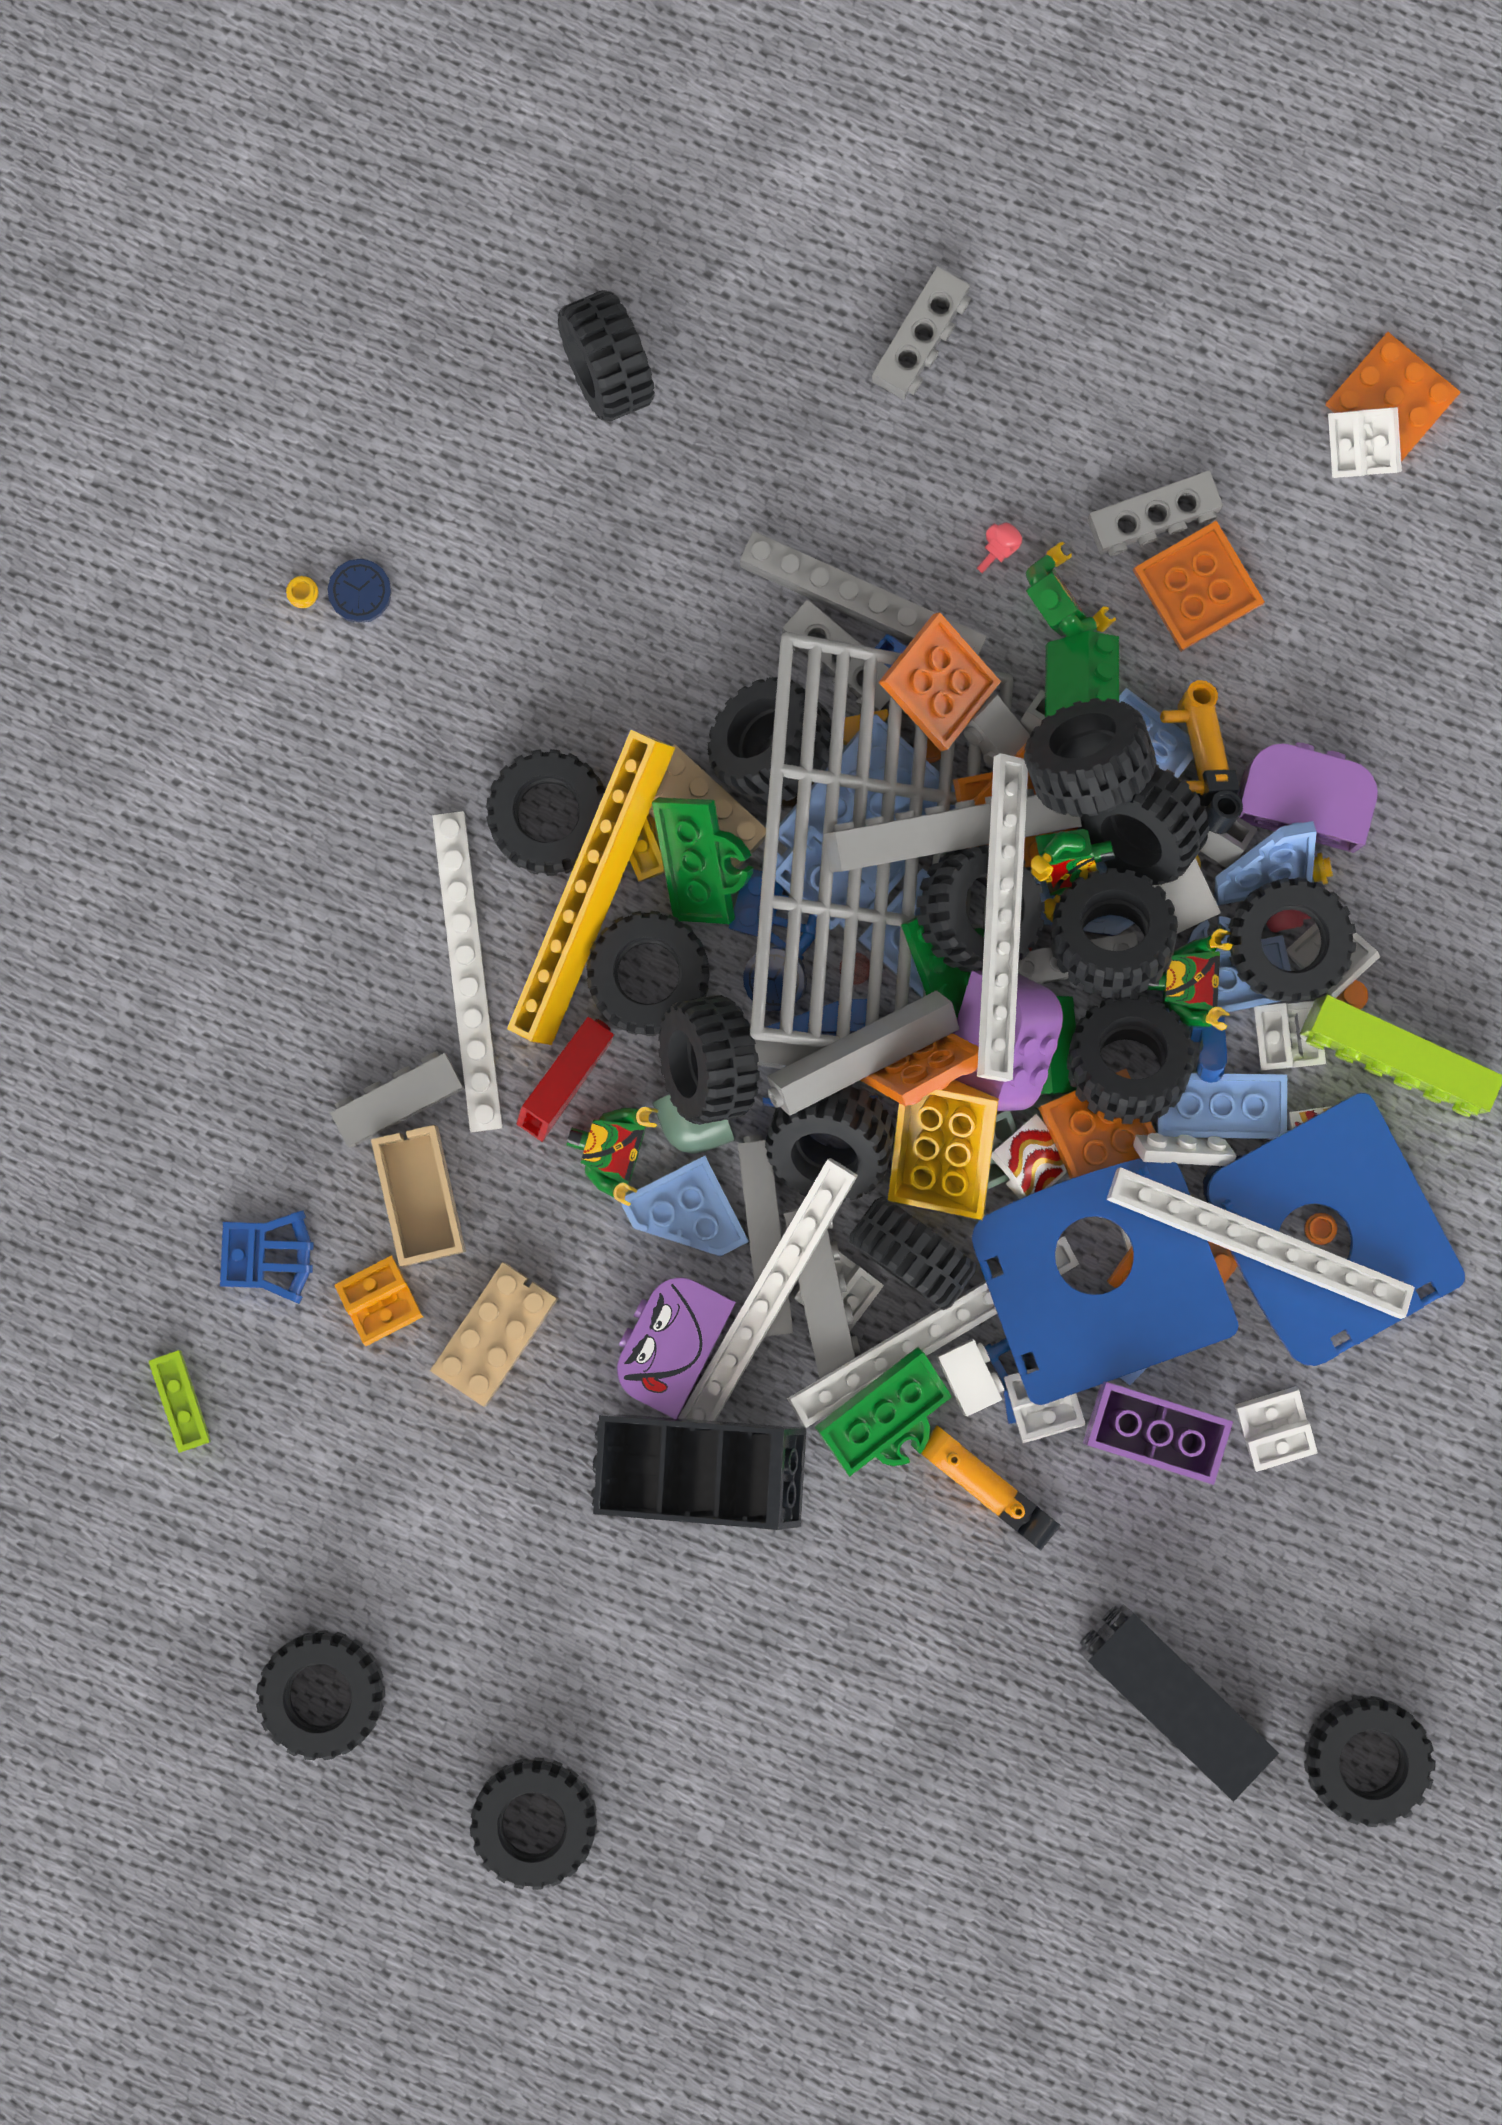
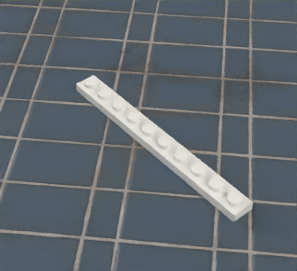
(1002, 918)
(467, 972)
(1260, 1243)
(770, 1292)
(927, 1334)

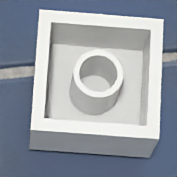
(970, 1377)

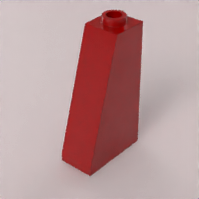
(564, 1078)

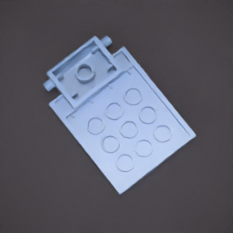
(845, 815)

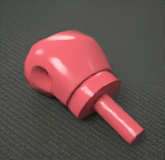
(1003, 542)
(1286, 920)

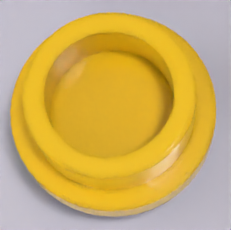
(302, 592)
(1322, 869)

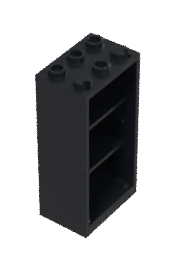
(699, 1471)
(1177, 1701)

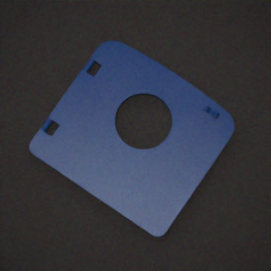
(1357, 1169)
(1080, 1339)

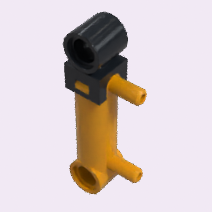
(1216, 782)
(989, 1488)

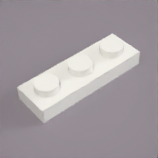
(1184, 1149)

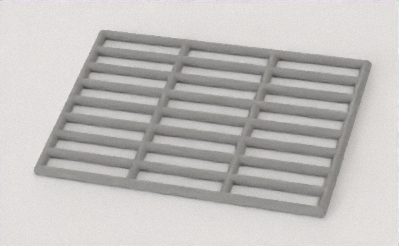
(862, 784)

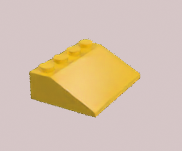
(945, 1151)

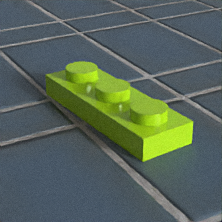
(179, 1401)

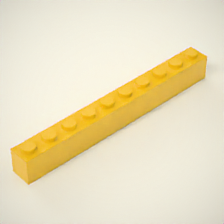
(591, 888)

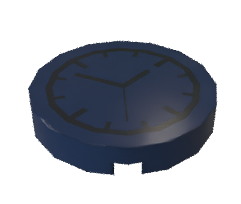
(359, 590)
(775, 979)

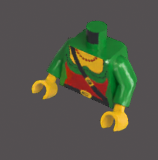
(1055, 599)
(1064, 859)
(1193, 981)
(612, 1149)

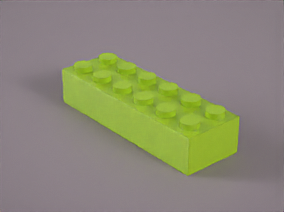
(1402, 1056)

